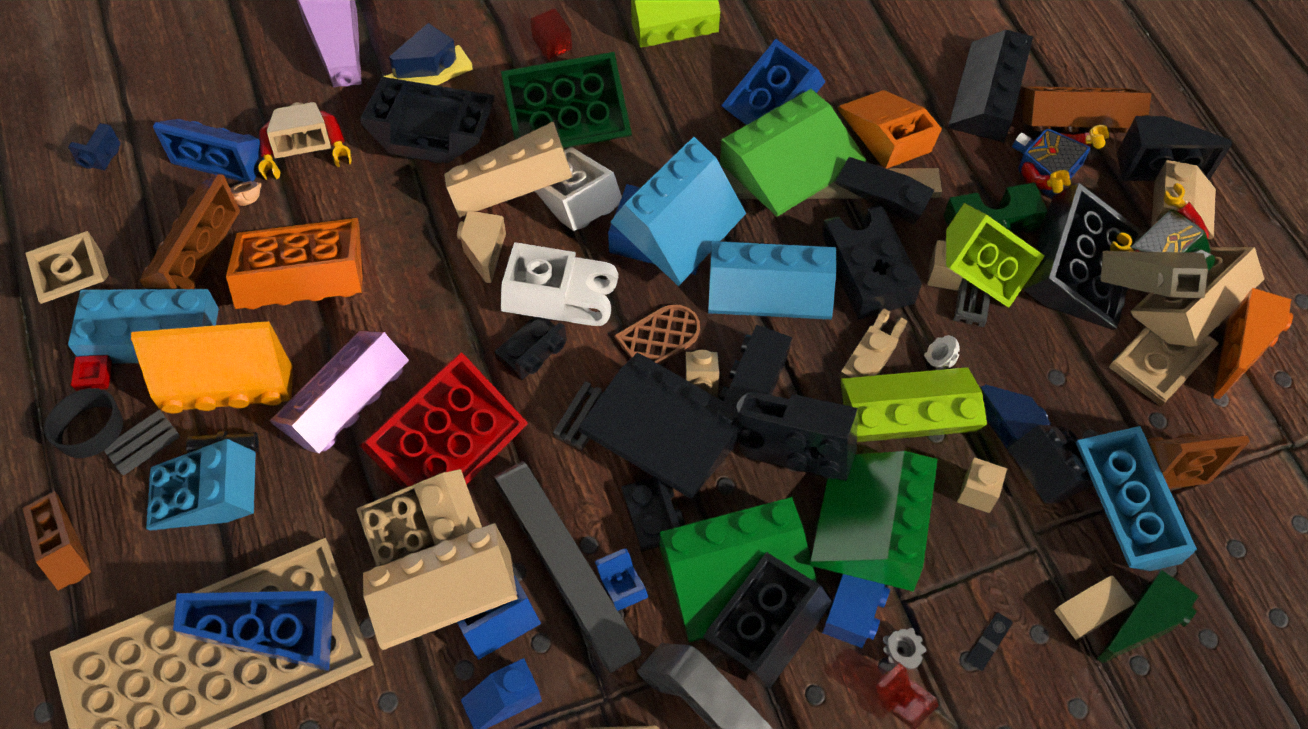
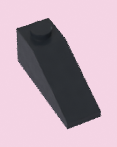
(885, 187)

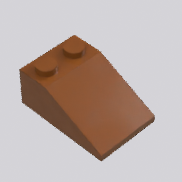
(1195, 459)

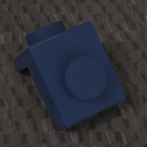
(99, 149)

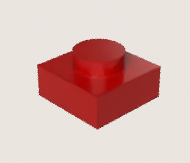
(91, 372)

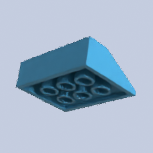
(681, 211)

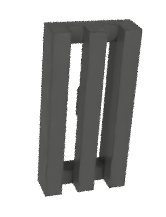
(969, 315)
(585, 390)
(139, 438)

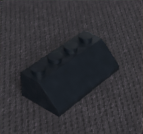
(991, 85)

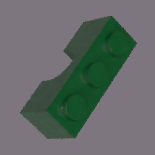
(1020, 208)

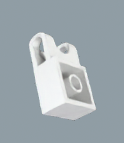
(557, 285)

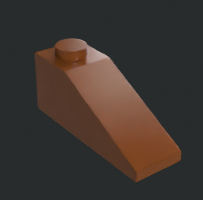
(55, 542)

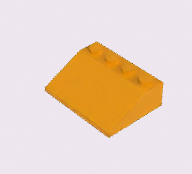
(214, 366)

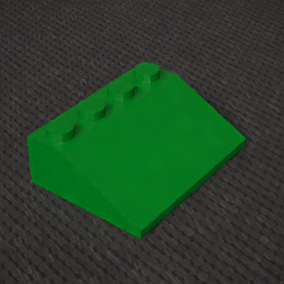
(877, 519)
(716, 556)

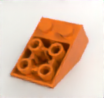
(891, 127)

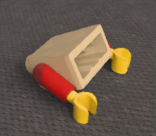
(298, 131)

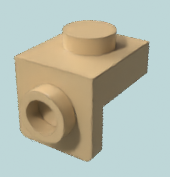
(703, 370)

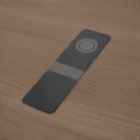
(989, 641)

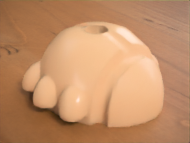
(246, 192)

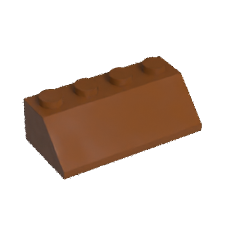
(1082, 107)
(193, 237)

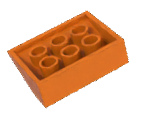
(295, 264)

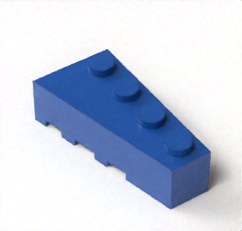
(270, 624)

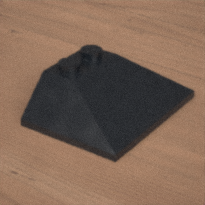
(426, 119)

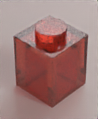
(551, 33)

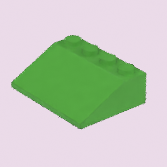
(789, 152)

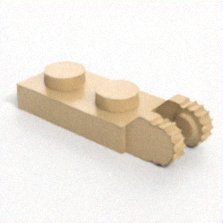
(873, 349)

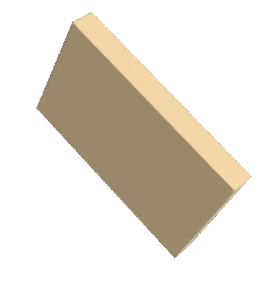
(1159, 367)

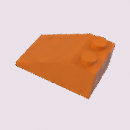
(1249, 333)

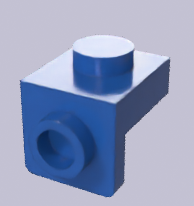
(620, 579)

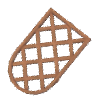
(620, 337)

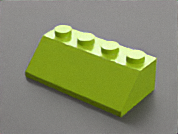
(915, 404)

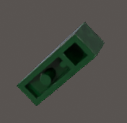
(1155, 613)

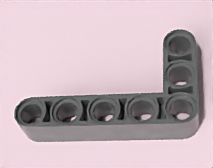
(689, 674)

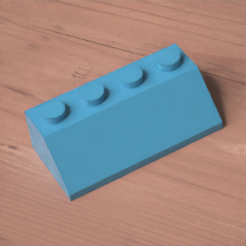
(772, 280)
(1136, 499)

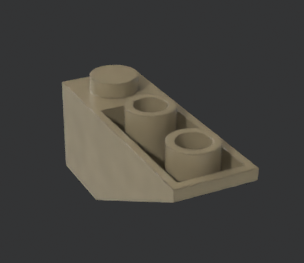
(1157, 272)

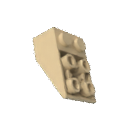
(419, 517)

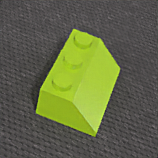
(673, 20)
(989, 255)

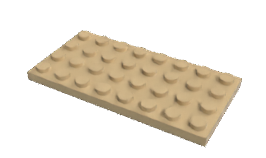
(158, 679)

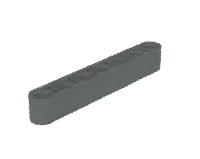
(567, 567)

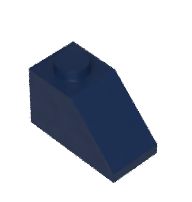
(423, 54)
(1011, 414)

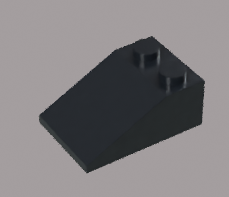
(1161, 138)

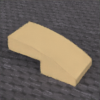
(1094, 607)

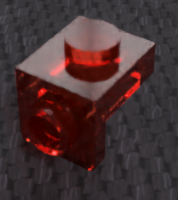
(905, 697)

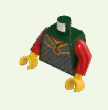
(1174, 232)

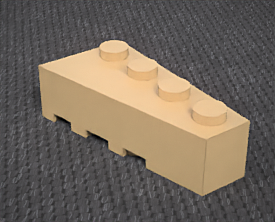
(509, 171)

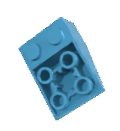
(202, 487)

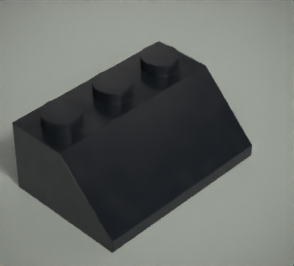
(768, 619)

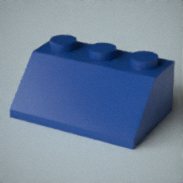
(210, 149)

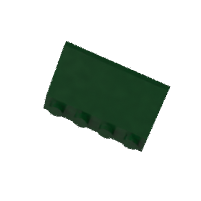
(576, 94)

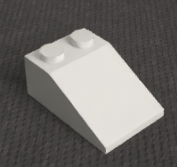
(585, 195)

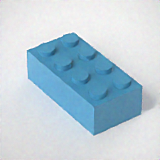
(108, 317)

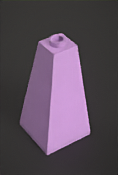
(336, 37)

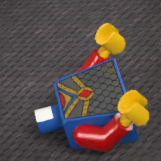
(1056, 156)

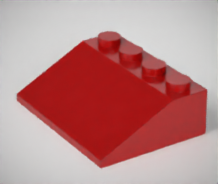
(445, 427)

